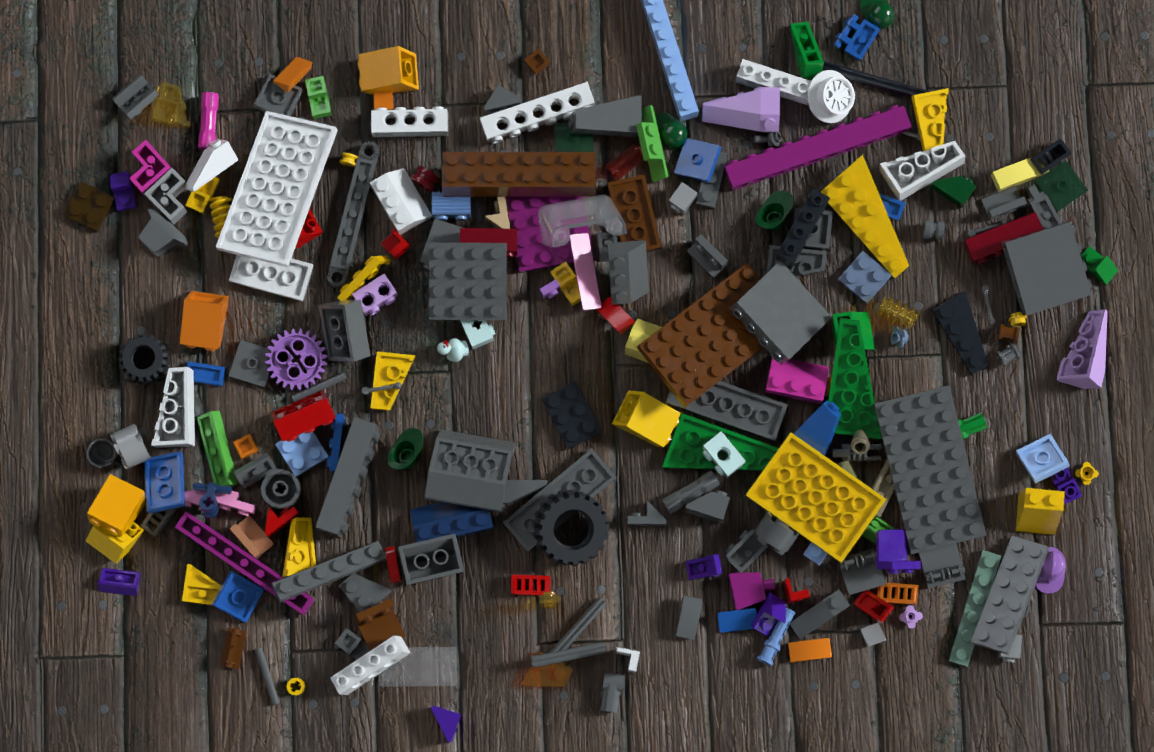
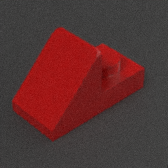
(275, 524)
(873, 606)

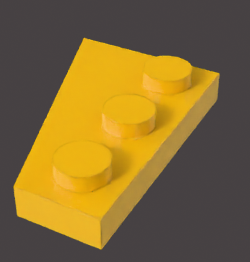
(930, 117)
(359, 278)
(389, 370)
(300, 547)

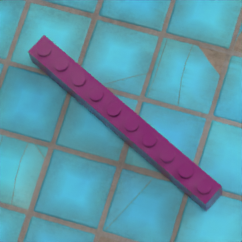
(817, 148)

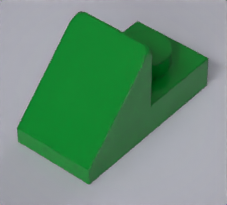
(1098, 266)

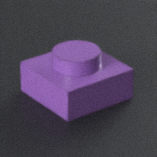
(550, 290)

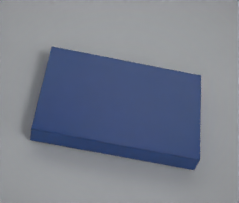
(164, 482)

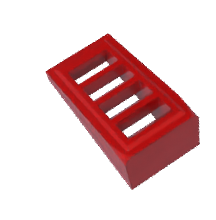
(515, 578)

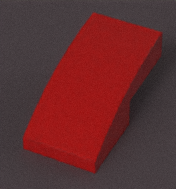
(615, 316)

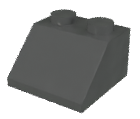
(710, 506)

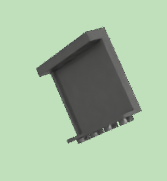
(1047, 268)
(780, 313)

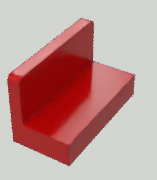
(793, 597)

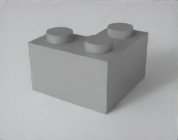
(164, 195)

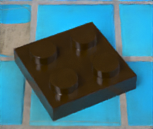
(89, 206)

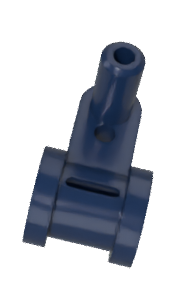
(210, 497)

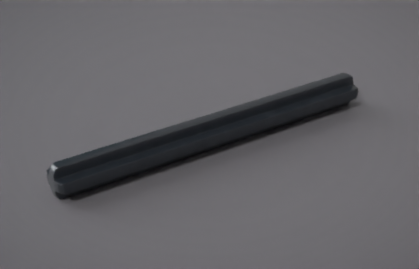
(874, 80)

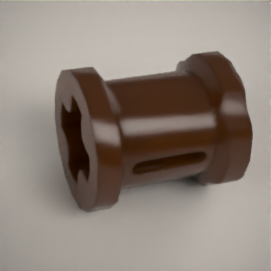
(1008, 333)

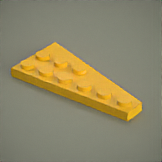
(861, 207)

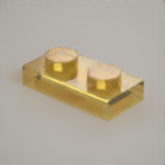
(549, 600)

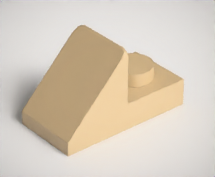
(499, 220)

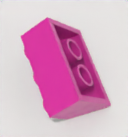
(797, 380)

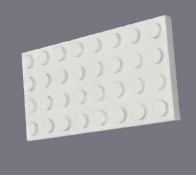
(276, 188)

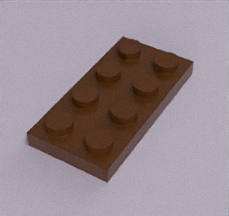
(635, 207)

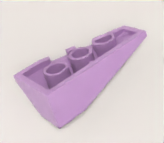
(750, 110)
(1087, 356)

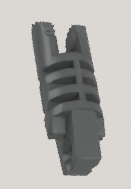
(849, 455)

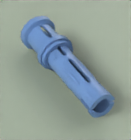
(772, 645)

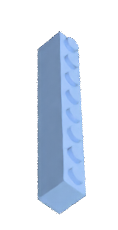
(670, 59)

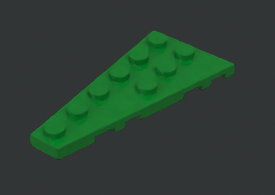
(852, 384)
(692, 434)

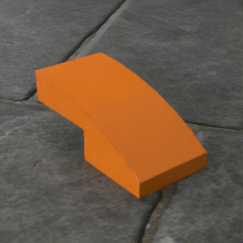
(810, 650)

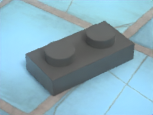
(254, 470)

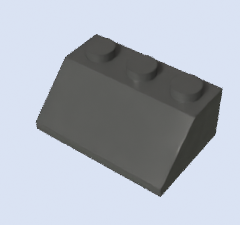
(627, 271)
(344, 330)
(431, 559)

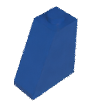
(820, 427)

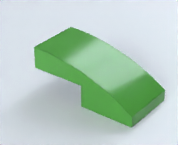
(318, 97)

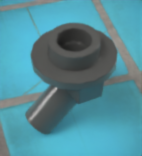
(772, 138)

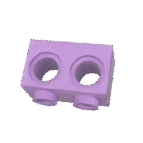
(372, 290)

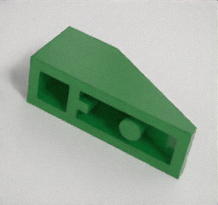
(806, 50)

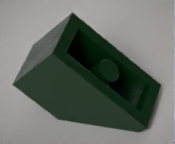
(954, 189)

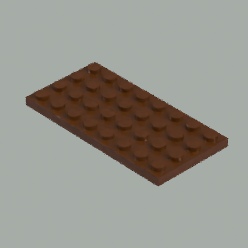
(703, 340)

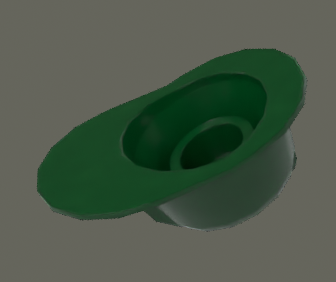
(775, 211)
(406, 449)

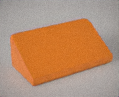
(293, 74)

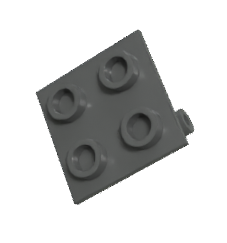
(942, 565)
(860, 572)

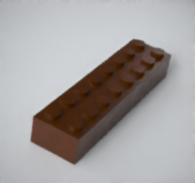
(518, 174)

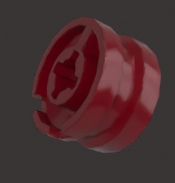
(425, 179)

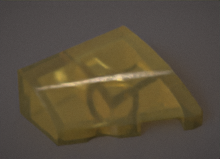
(169, 106)

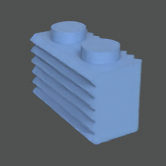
(450, 207)

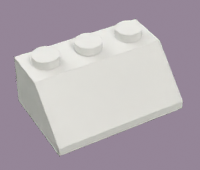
(400, 200)

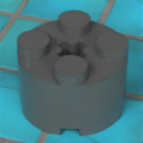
(271, 485)
(776, 533)

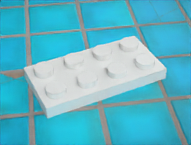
(272, 278)

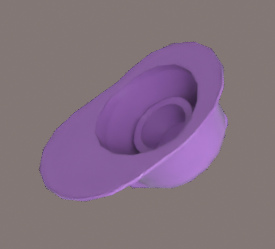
(1052, 572)

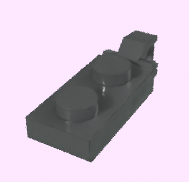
(1043, 207)

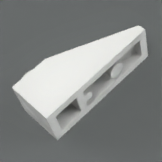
(211, 163)

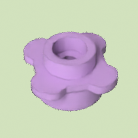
(910, 611)

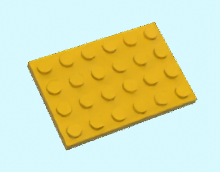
(816, 497)

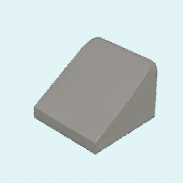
(873, 634)

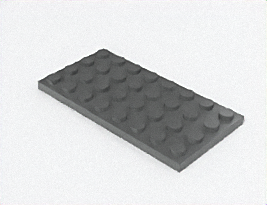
(929, 469)

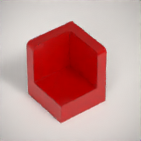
(395, 244)

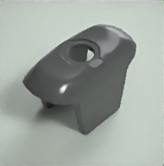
(161, 235)

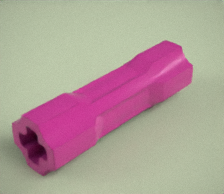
(208, 119)

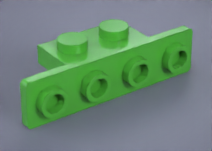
(651, 144)

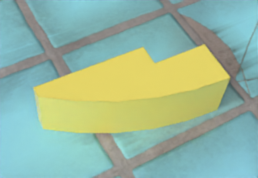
(1016, 174)

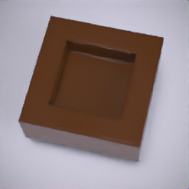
(537, 61)

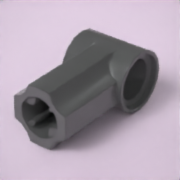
(612, 688)

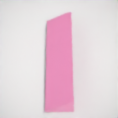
(585, 271)

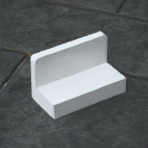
(633, 659)

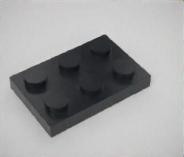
(571, 415)

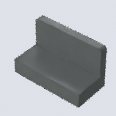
(1003, 203)

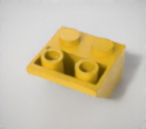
(114, 546)

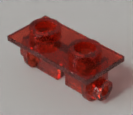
(625, 162)

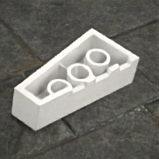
(919, 170)
(176, 414)

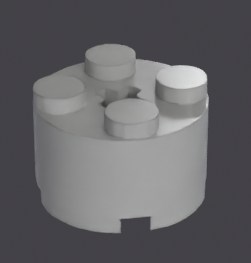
(130, 446)

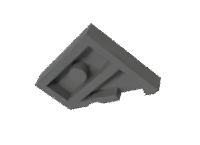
(363, 592)

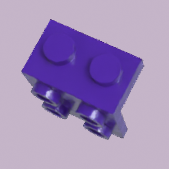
(892, 552)

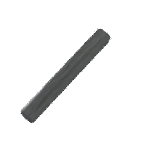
(580, 625)
(568, 654)

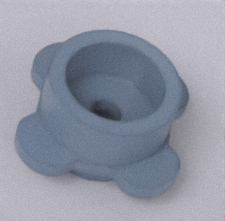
(899, 337)

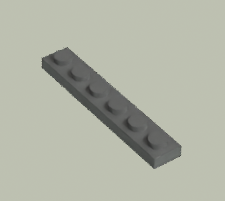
(328, 571)

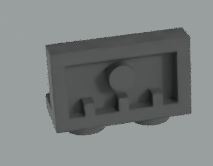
(707, 256)

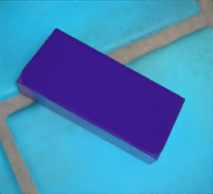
(119, 581)

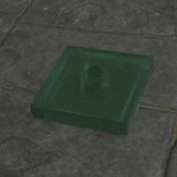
(571, 142)
(1061, 186)

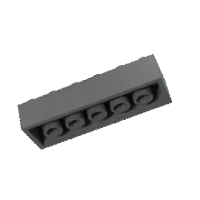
(347, 478)

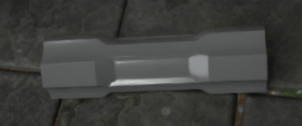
(680, 498)

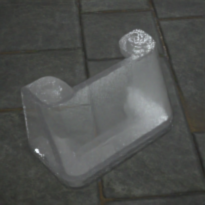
(560, 217)

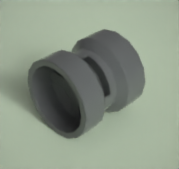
(933, 230)

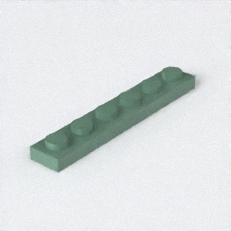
(975, 603)

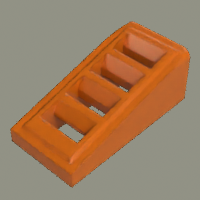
(914, 593)

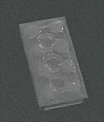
(423, 668)

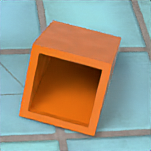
(203, 320)

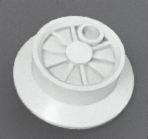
(830, 96)

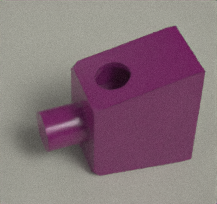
(749, 589)

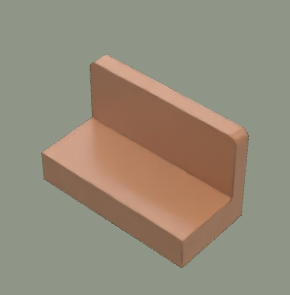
(252, 537)

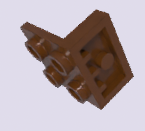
(378, 624)

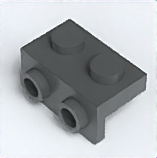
(135, 96)
(745, 551)

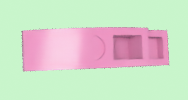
(226, 501)

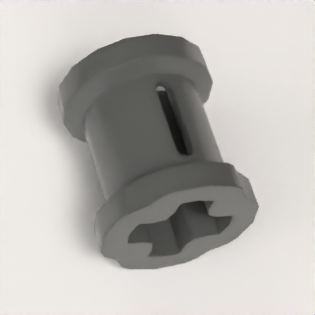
(1008, 355)

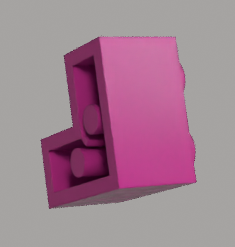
(153, 167)

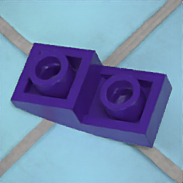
(1064, 482)

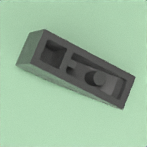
(519, 489)
(819, 614)

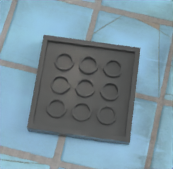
(467, 281)

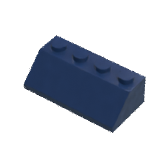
(448, 519)

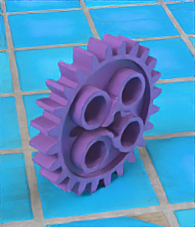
(282, 369)

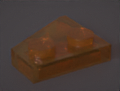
(548, 675)

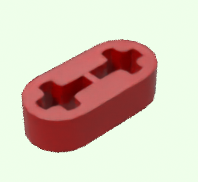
(393, 565)

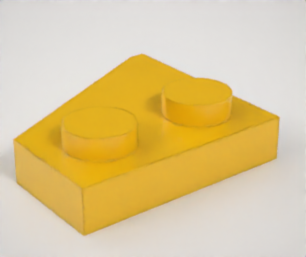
(199, 587)

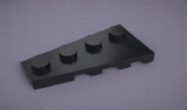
(960, 327)

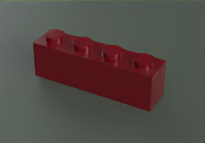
(989, 244)

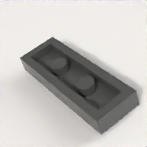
(709, 191)

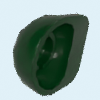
(877, 12)
(671, 131)

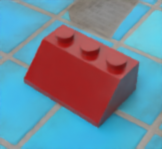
(303, 416)

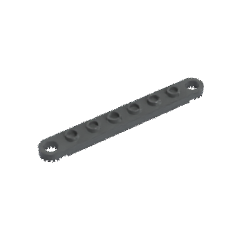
(353, 214)

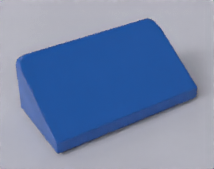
(736, 620)

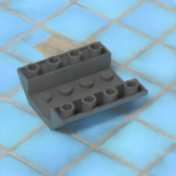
(469, 470)

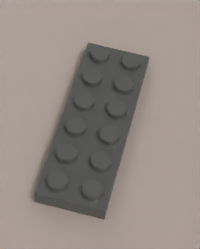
(737, 409)
(586, 475)
(1010, 595)

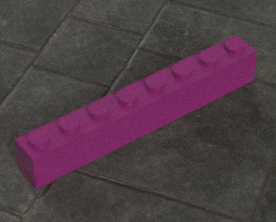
(238, 559)

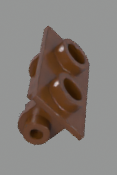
(233, 648)

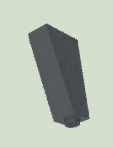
(609, 118)

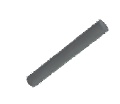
(318, 387)
(267, 676)

